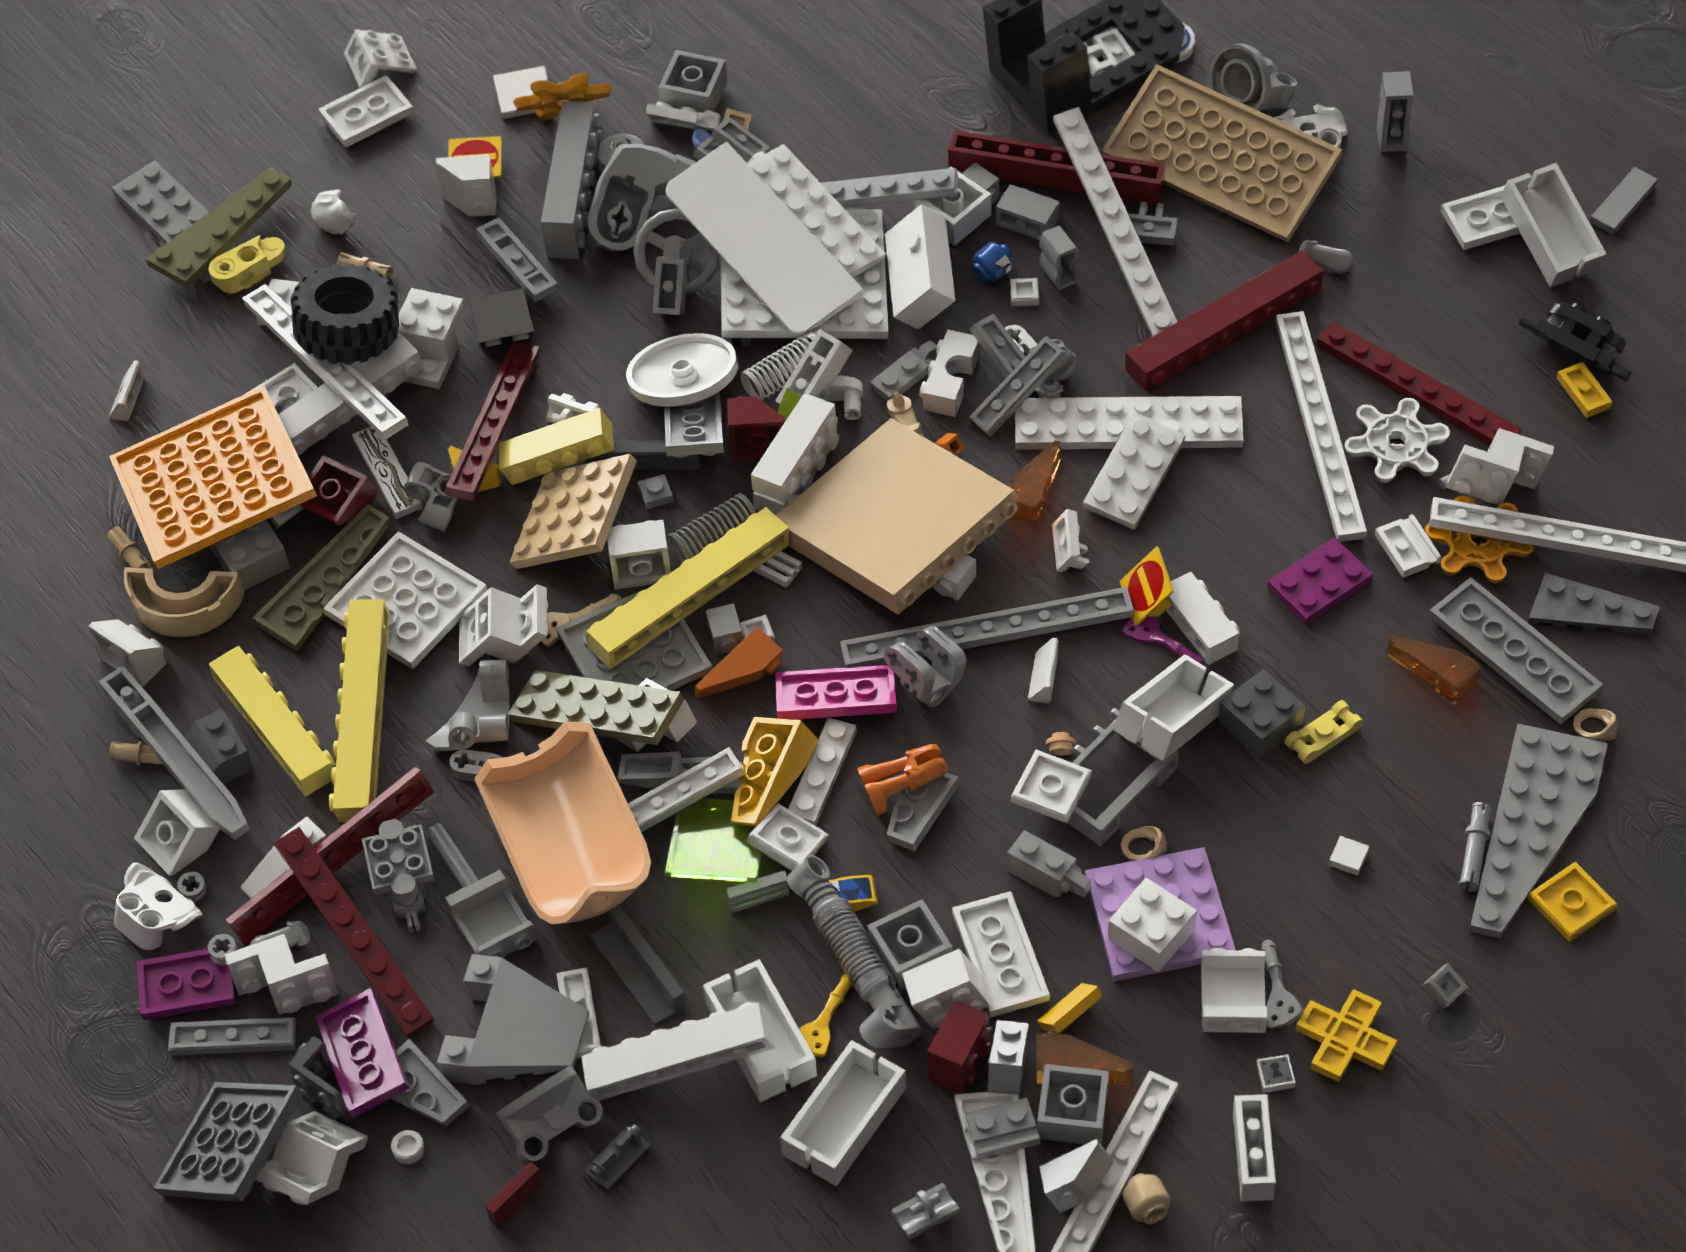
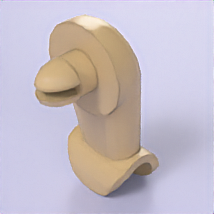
(901, 410)

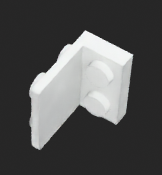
(374, 51)

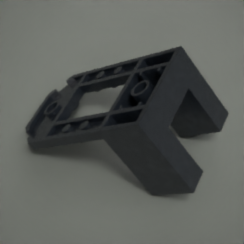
(1051, 68)

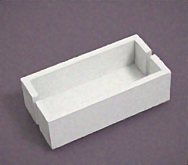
(1553, 225)
(795, 454)
(1169, 708)
(791, 1058)
(843, 1113)

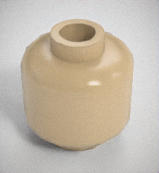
(1146, 1198)

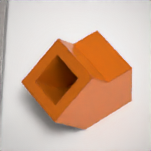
(951, 443)

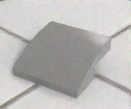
(738, 138)

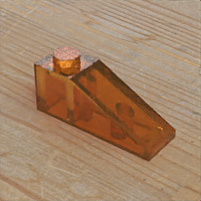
(1034, 482)
(1438, 667)
(1073, 1052)

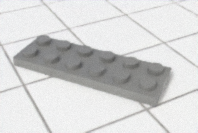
(161, 204)
(1516, 650)

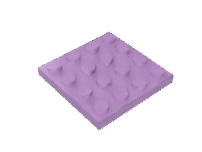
(1181, 874)

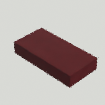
(514, 1194)

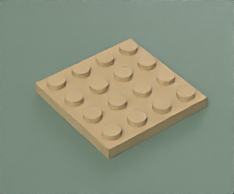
(573, 511)

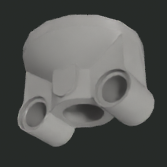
(1250, 78)
(548, 1112)

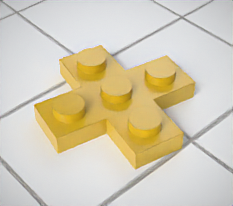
(1346, 1035)

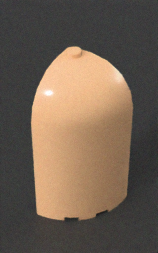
(566, 826)

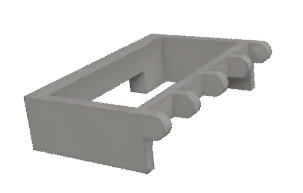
(1109, 821)

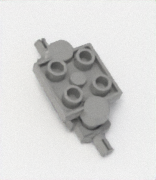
(400, 867)

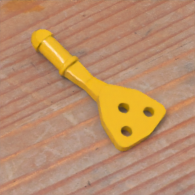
(821, 1025)

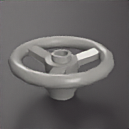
(646, 234)

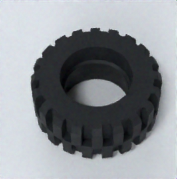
(349, 336)

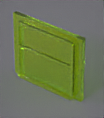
(711, 845)

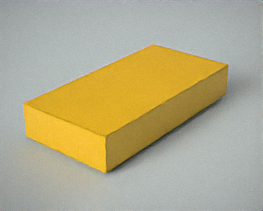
(1070, 1008)

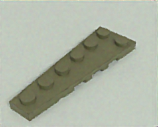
(194, 248)
(300, 603)

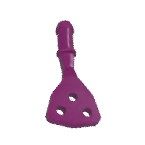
(1155, 636)

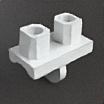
(566, 407)

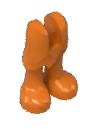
(920, 767)

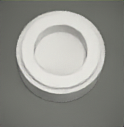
(407, 1147)

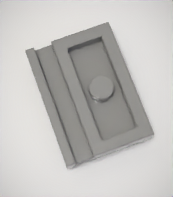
(1002, 1128)

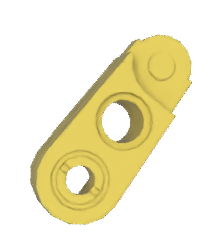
(246, 264)

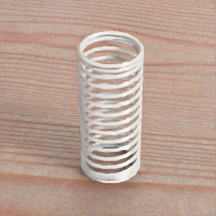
(746, 383)

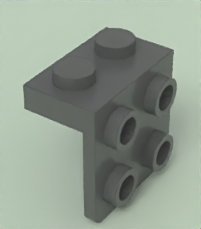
(309, 1071)

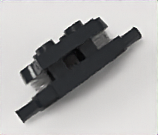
(1573, 323)

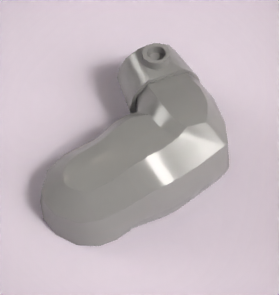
(628, 192)

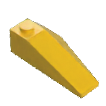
(773, 759)

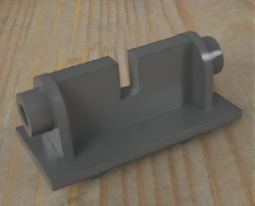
(618, 1157)

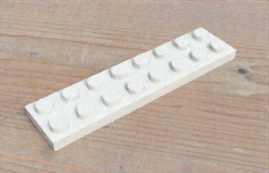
(1101, 420)

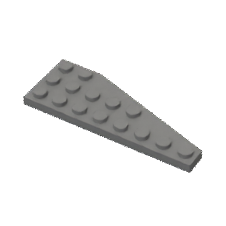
(1541, 801)

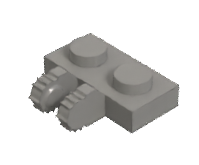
(1154, 228)

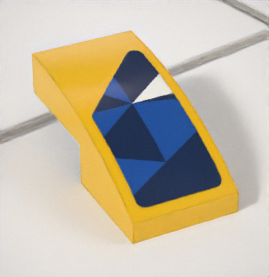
(857, 891)

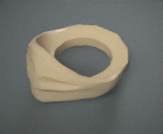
(1607, 734)
(1152, 834)

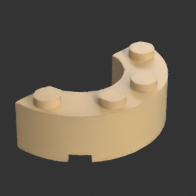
(185, 612)

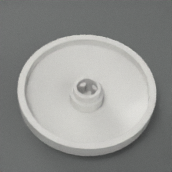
(682, 369)

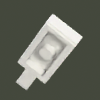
(684, 117)

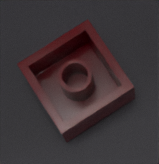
(959, 1048)

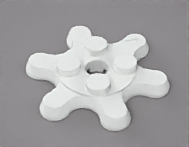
(1398, 425)

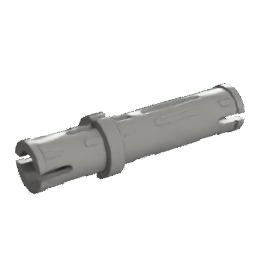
(1476, 834)

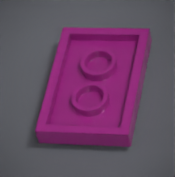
(1320, 581)
(183, 984)

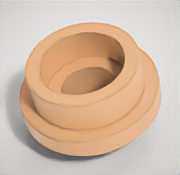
(1061, 744)

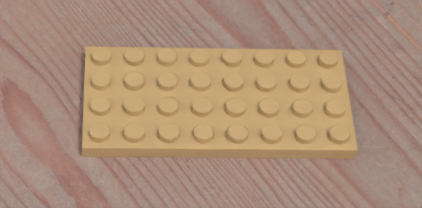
(1225, 152)

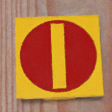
(479, 146)
(1148, 586)

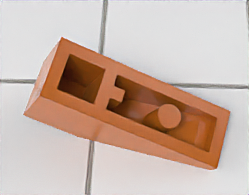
(744, 664)

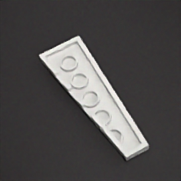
(1001, 1181)

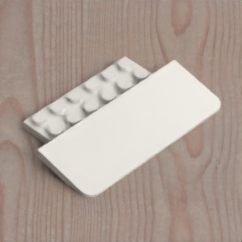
(777, 232)

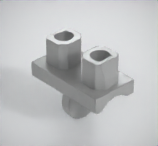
(925, 1211)

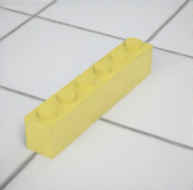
(272, 720)

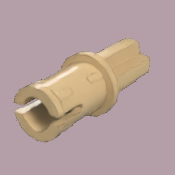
(128, 550)
(132, 752)

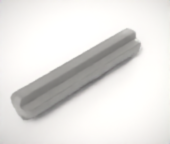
(451, 855)

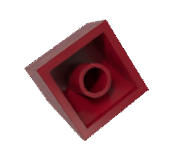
(751, 427)
(339, 491)

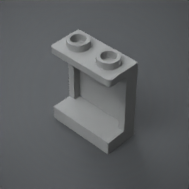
(490, 917)

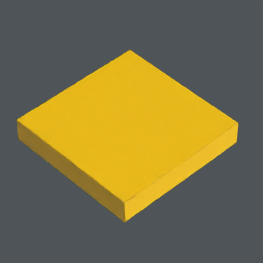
(1572, 901)

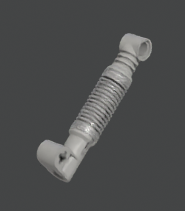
(892, 1021)

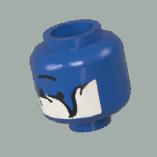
(992, 262)

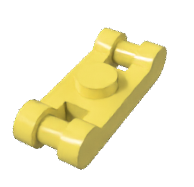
(1324, 732)

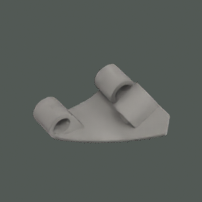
(482, 713)

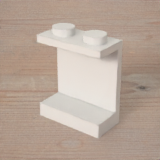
(1233, 991)

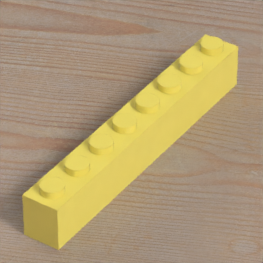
(687, 587)
(361, 707)

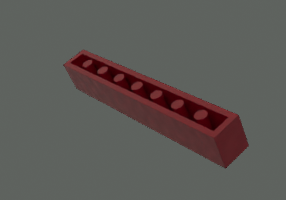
(1052, 166)
(1223, 320)

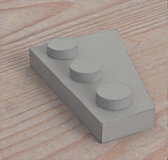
(919, 810)
(429, 1090)

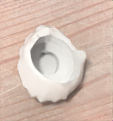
(331, 213)

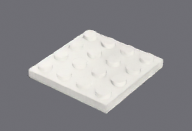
(420, 593)

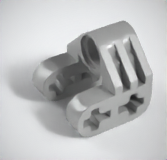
(928, 682)

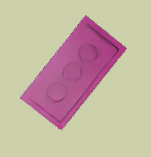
(835, 692)

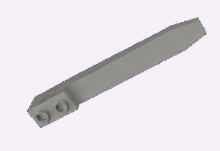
(173, 750)

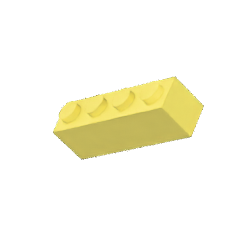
(556, 446)

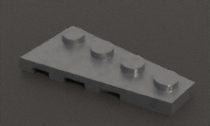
(1578, 604)

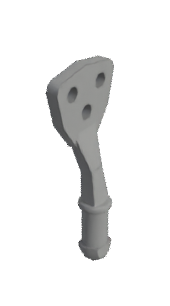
(1278, 992)

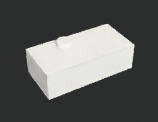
(919, 267)

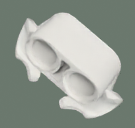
(1327, 122)
(145, 918)

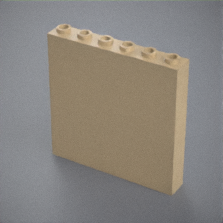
(896, 515)

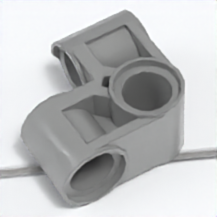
(427, 485)

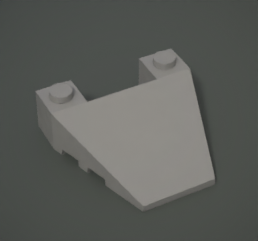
(521, 1029)

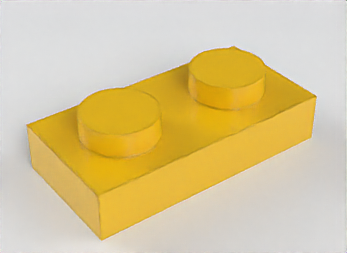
(1584, 389)

